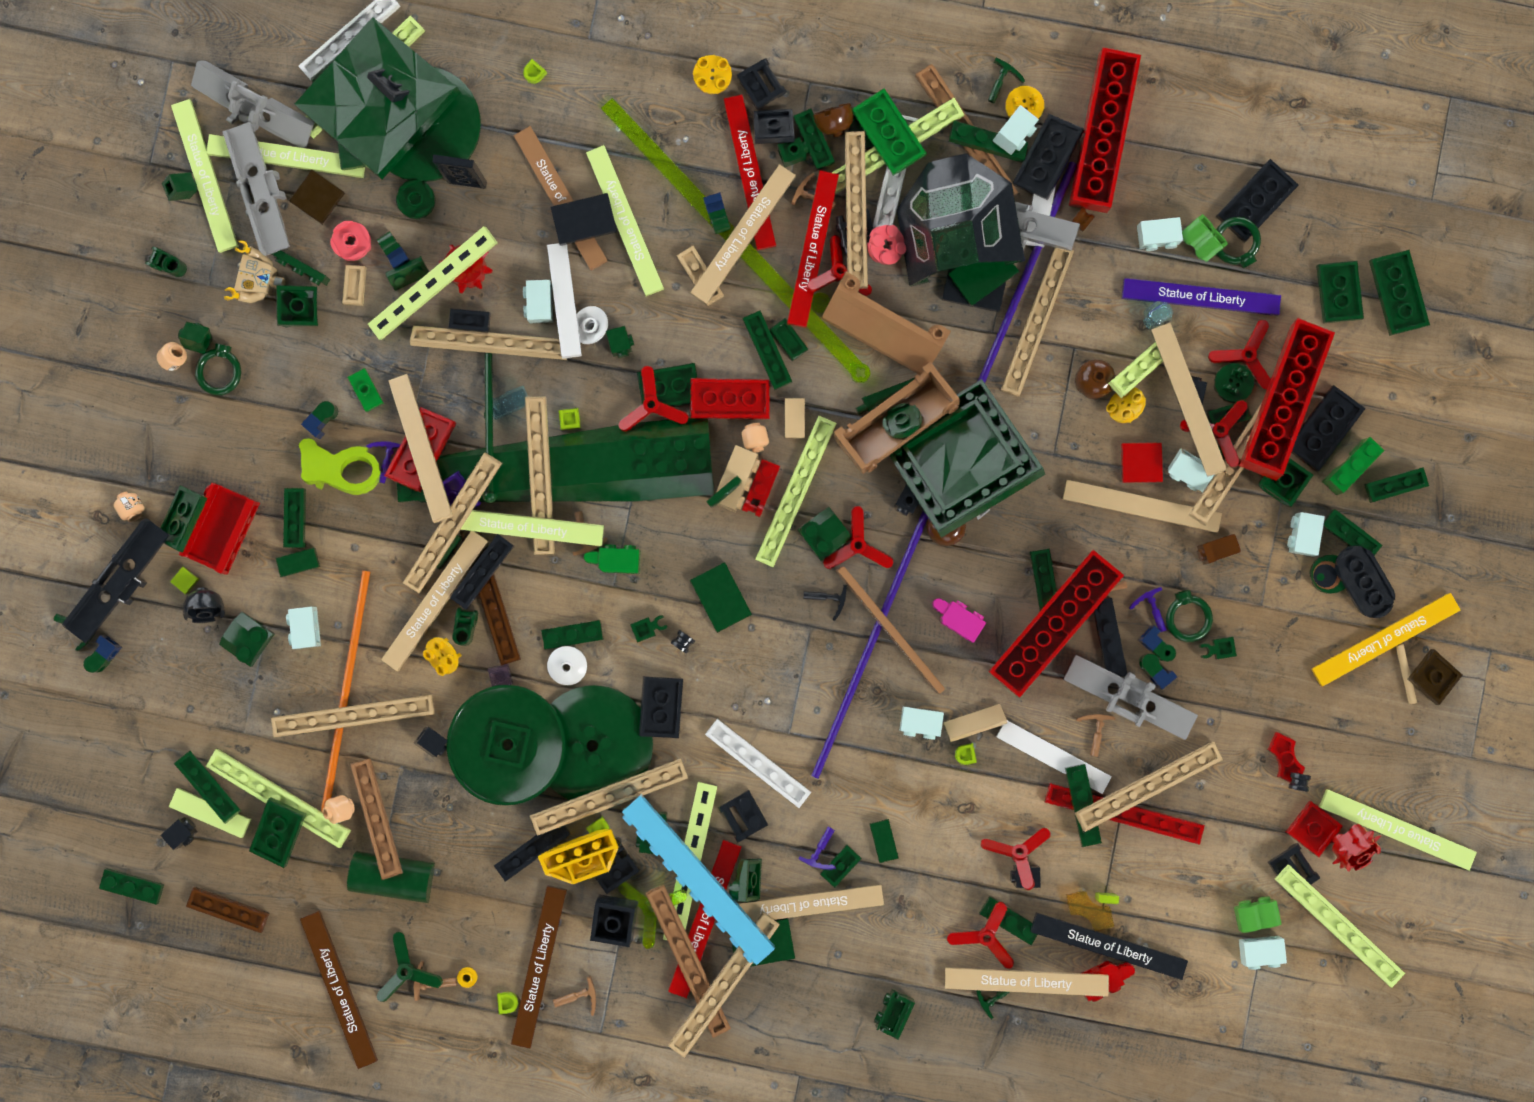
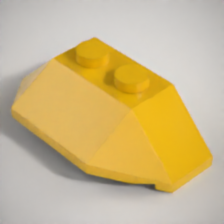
(581, 857)

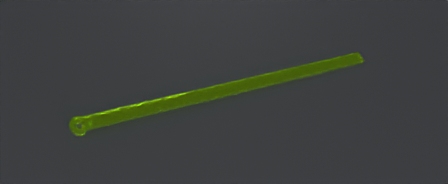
(750, 255)

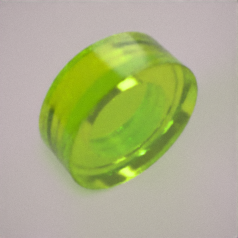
(820, 302)

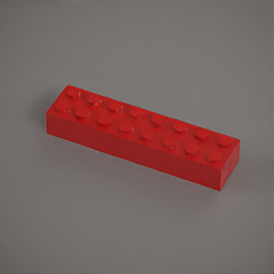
(1105, 130)
(1287, 399)
(1056, 623)

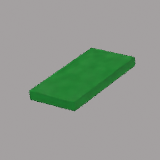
(888, 132)

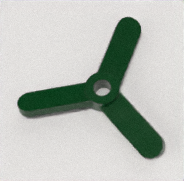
(413, 973)

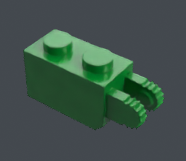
(616, 560)

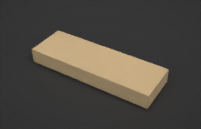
(695, 268)
(975, 722)

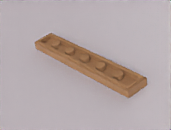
(376, 819)

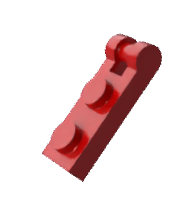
(761, 487)

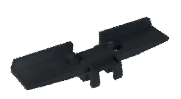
(91, 610)

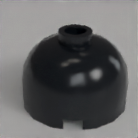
(203, 606)

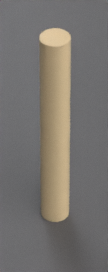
(1406, 673)

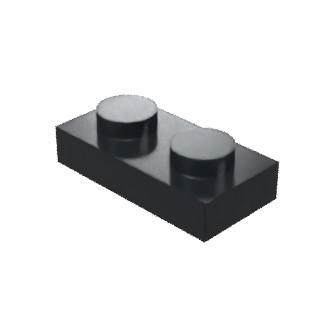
(469, 320)

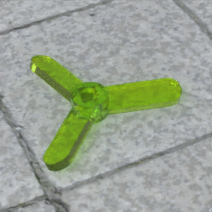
(650, 918)

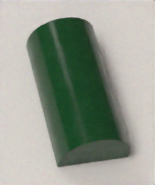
(411, 885)

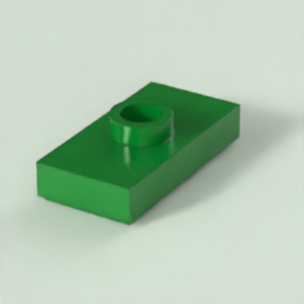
(365, 390)

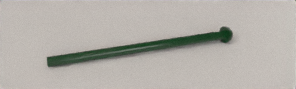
(489, 495)

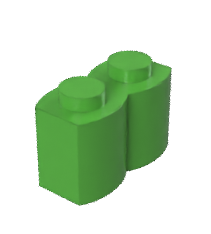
(1204, 238)
(1257, 915)

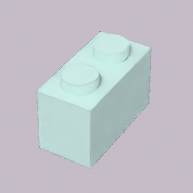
(1015, 130)
(1159, 233)
(539, 301)
(1190, 470)
(1306, 534)
(303, 627)
(922, 722)
(1262, 951)

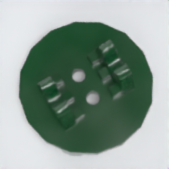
(1238, 374)

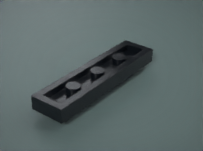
(482, 571)
(1110, 638)
(530, 851)

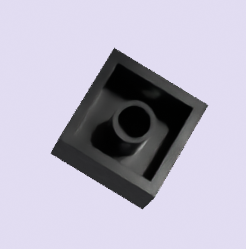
(614, 920)

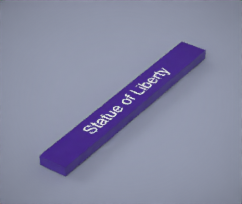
(1201, 297)

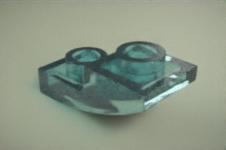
(509, 402)

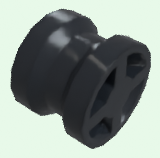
(683, 641)
(1299, 782)

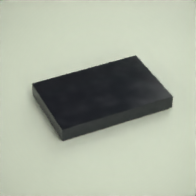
(583, 219)
(990, 302)
(660, 707)

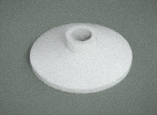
(586, 319)
(570, 656)

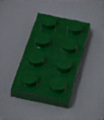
(1399, 292)

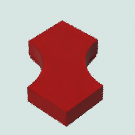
(1283, 750)

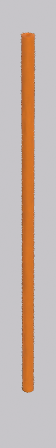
(346, 684)

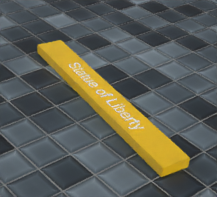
(1385, 639)

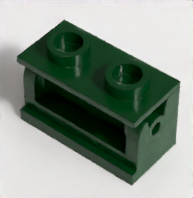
(894, 1013)

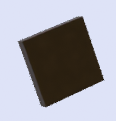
(317, 197)
(1435, 677)

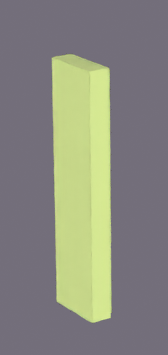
(1136, 371)
(199, 809)

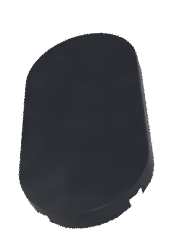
(1365, 581)

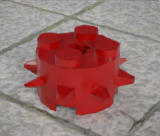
(473, 275)
(1355, 848)

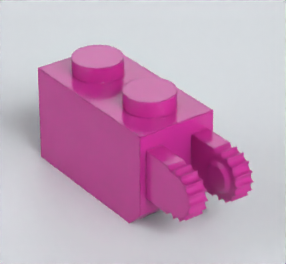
(959, 619)

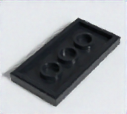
(1048, 156)
(460, 171)
(1258, 198)
(1326, 427)

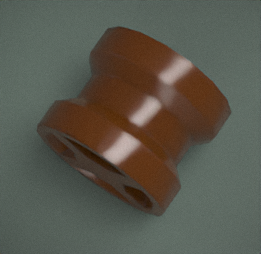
(1083, 219)

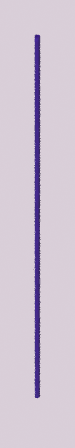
(923, 518)

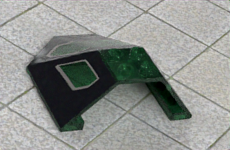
(958, 218)

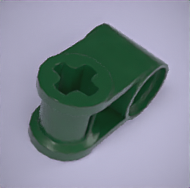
(164, 261)
(464, 624)

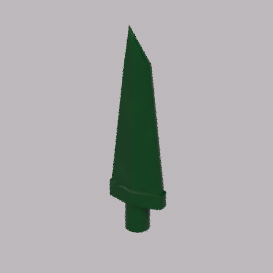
(875, 399)

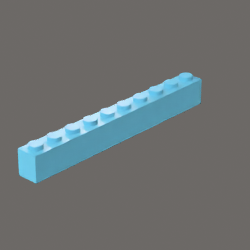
(698, 879)

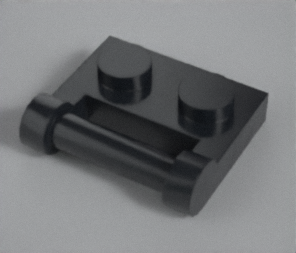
(755, 86)
(749, 813)
(1282, 860)

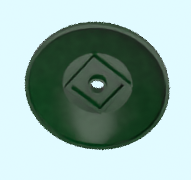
(451, 135)
(613, 723)
(478, 751)

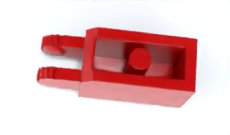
(1116, 974)

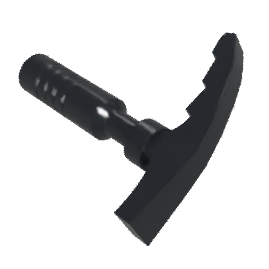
(824, 596)

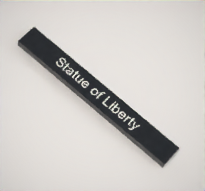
(1108, 946)

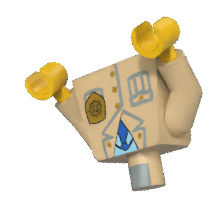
(255, 277)

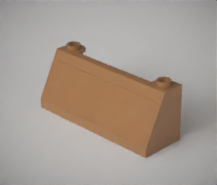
(883, 328)
(867, 440)

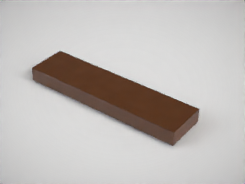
(227, 909)

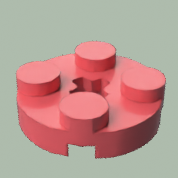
(340, 237)
(896, 244)

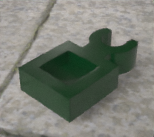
(645, 628)
(1221, 648)

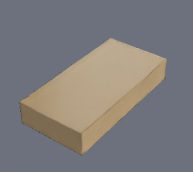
(354, 285)
(794, 417)

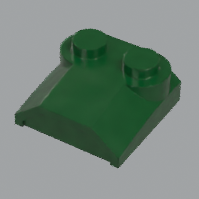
(296, 306)
(1289, 485)
(824, 533)
(246, 639)
(748, 881)

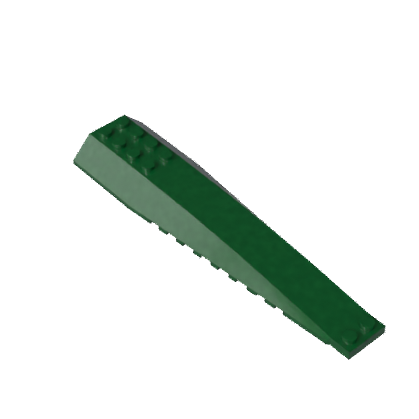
(600, 465)

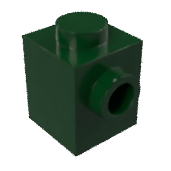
(179, 186)
(195, 337)
(620, 341)

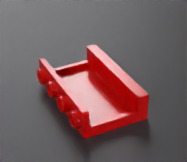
(220, 528)

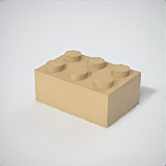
(741, 464)

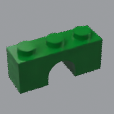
(1354, 466)

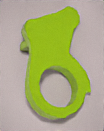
(323, 467)

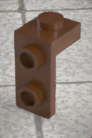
(1218, 549)

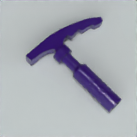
(386, 462)
(1155, 611)
(821, 846)

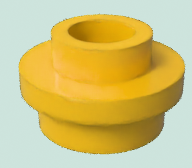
(473, 977)

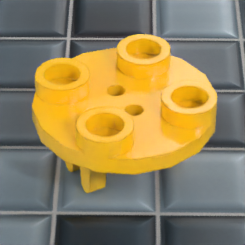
(702, 74)
(1033, 101)
(1122, 412)
(441, 655)

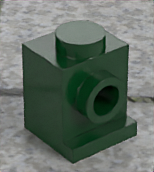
(789, 158)

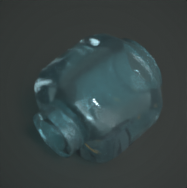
(1157, 314)

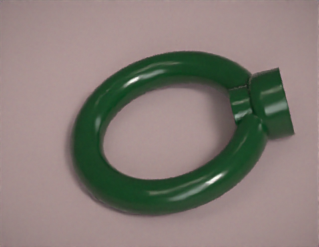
(1249, 257)
(220, 351)
(1184, 598)

